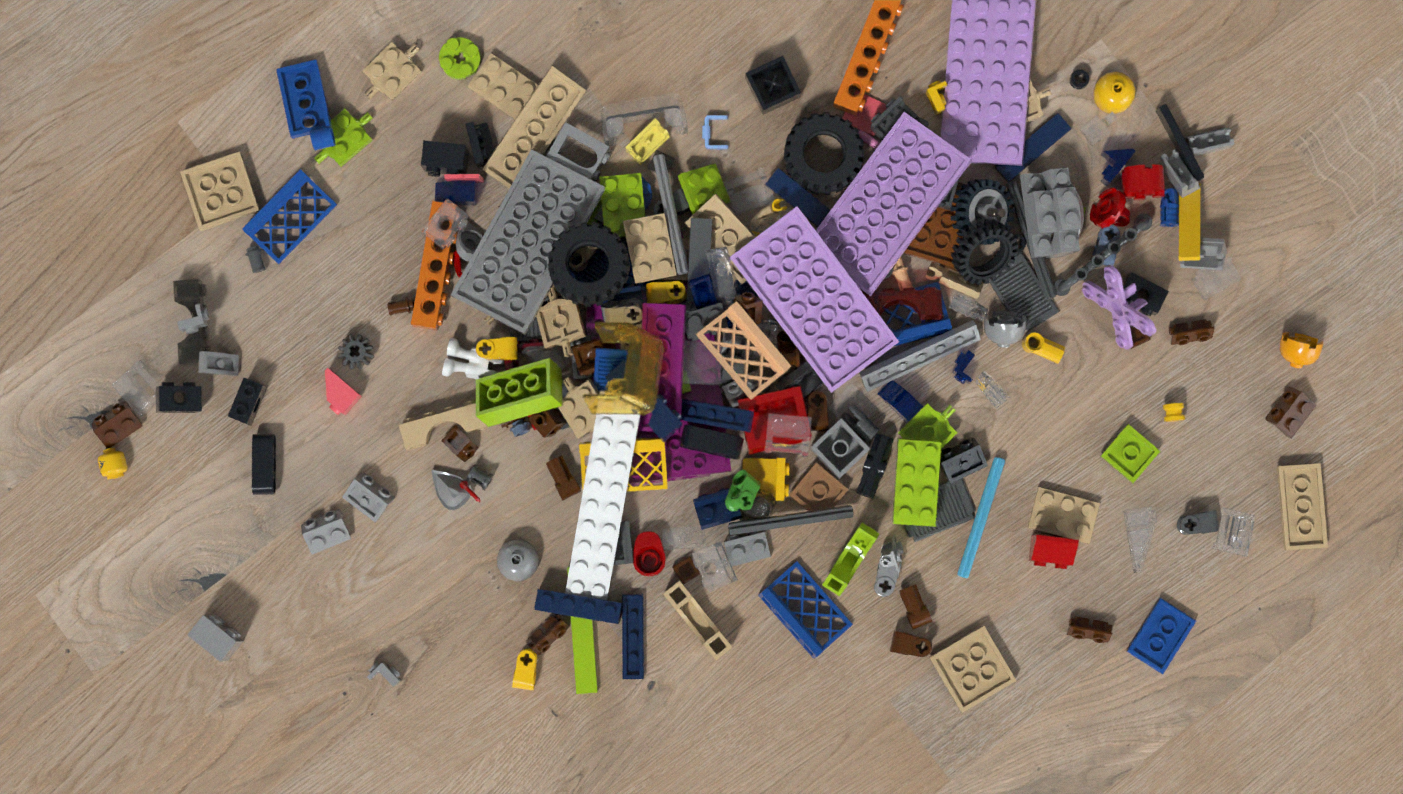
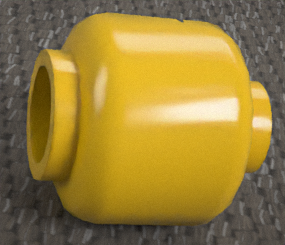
(112, 463)

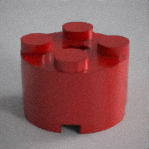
(1143, 181)

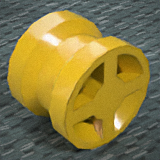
(1174, 412)

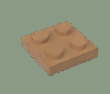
(818, 490)

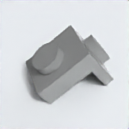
(192, 324)
(391, 674)

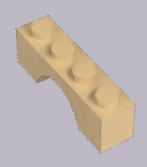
(417, 432)
(697, 620)

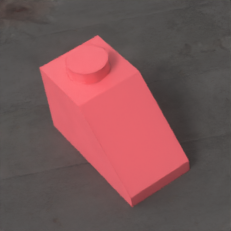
(339, 393)

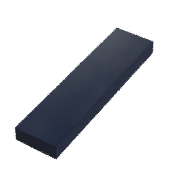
(1036, 146)
(797, 197)
(716, 415)
(632, 636)

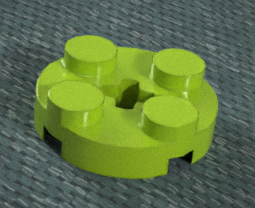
(465, 68)

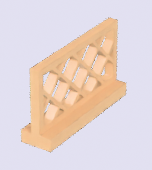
(753, 336)

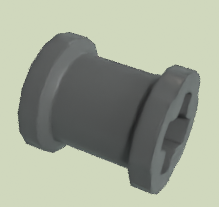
(479, 477)

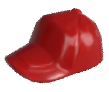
(648, 554)

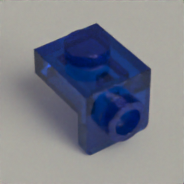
(962, 362)

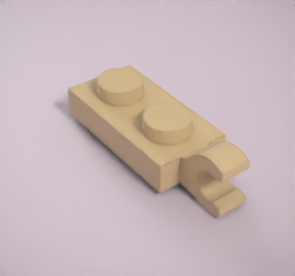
(952, 279)

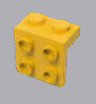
(770, 474)

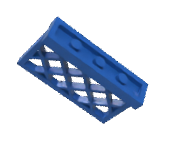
(276, 204)
(922, 330)
(794, 624)

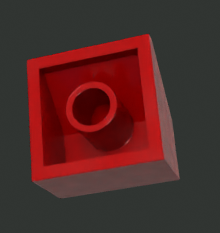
(1053, 550)

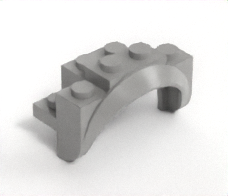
(1052, 211)

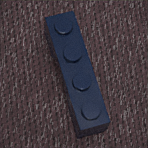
(663, 420)
(578, 606)

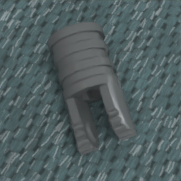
(864, 427)

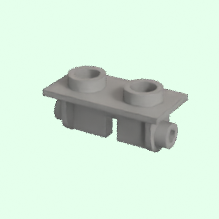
(891, 553)

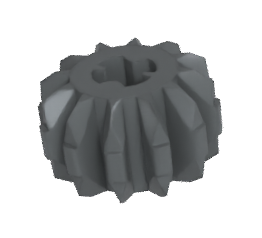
(348, 352)

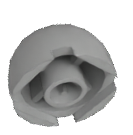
(1004, 327)
(528, 560)

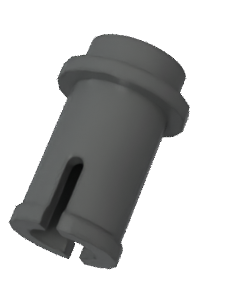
(255, 259)

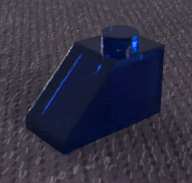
(457, 191)
(900, 400)

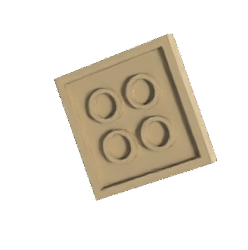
(220, 191)
(972, 669)

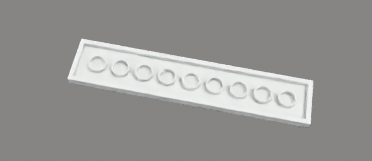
(602, 505)

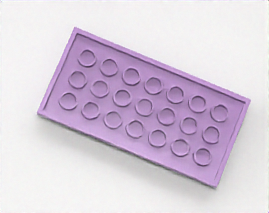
(988, 79)
(890, 201)
(814, 299)

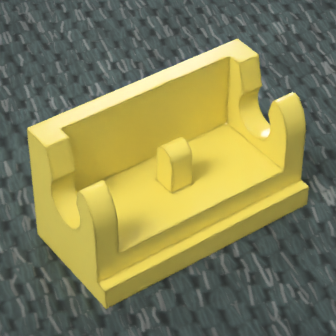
(647, 142)

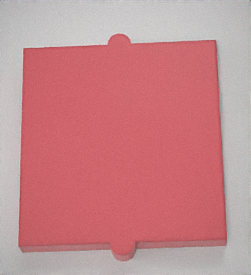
(863, 119)
(466, 177)

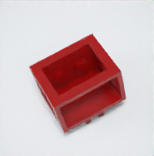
(781, 402)

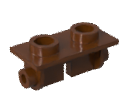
(1200, 331)
(1099, 631)
(540, 641)

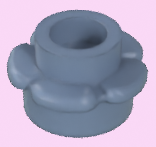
(520, 428)

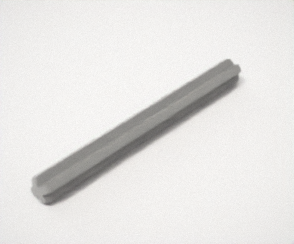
(670, 214)

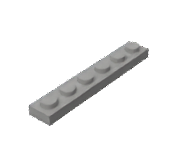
(920, 356)

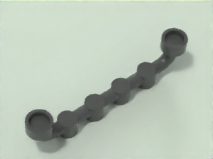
(1141, 223)

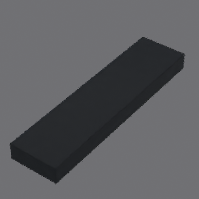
(1179, 141)

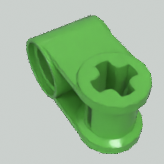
(744, 490)

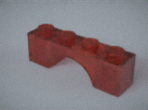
(925, 302)

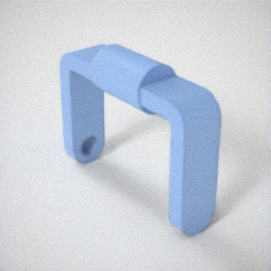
(706, 132)

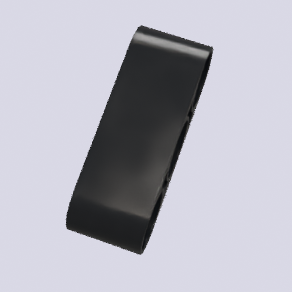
(711, 442)
(263, 464)

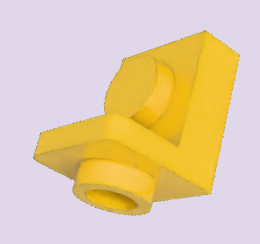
(936, 100)

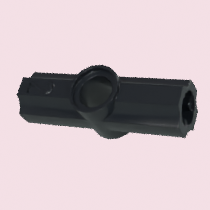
(874, 466)

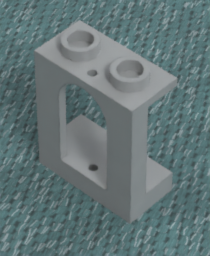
(601, 149)

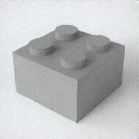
(839, 448)
(216, 637)

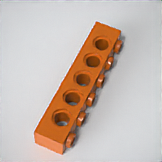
(854, 103)
(427, 275)

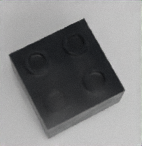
(772, 85)
(444, 158)

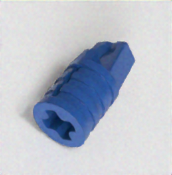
(1169, 208)

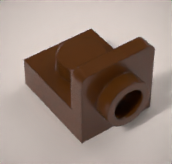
(751, 304)
(460, 444)

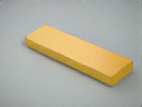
(1190, 226)

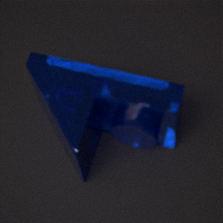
(1118, 159)
(702, 291)

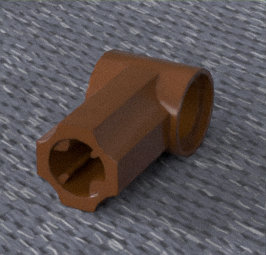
(564, 480)
(917, 612)

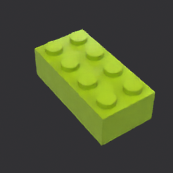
(519, 392)
(916, 482)

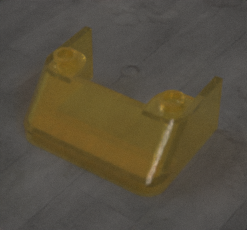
(639, 388)

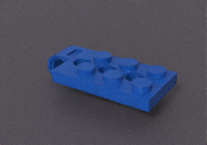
(321, 132)

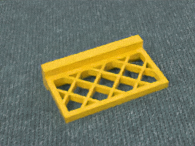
(641, 445)

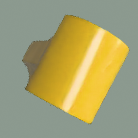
(1045, 348)

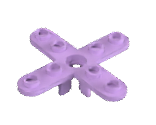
(1122, 313)

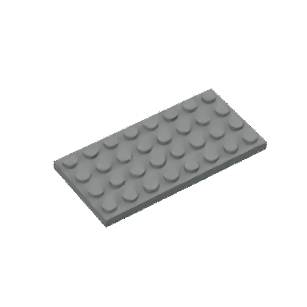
(510, 265)

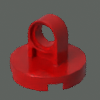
(1109, 209)

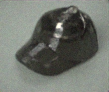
(762, 506)

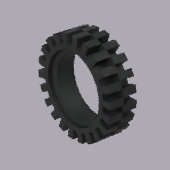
(996, 264)

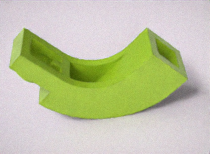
(850, 559)

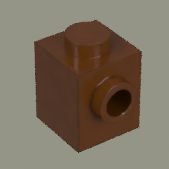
(548, 422)

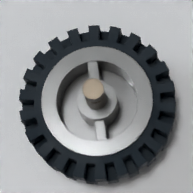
(981, 201)

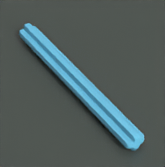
(981, 517)

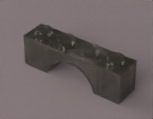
(188, 294)

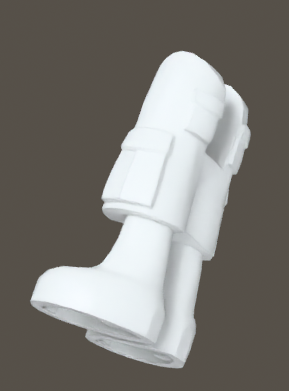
(474, 369)

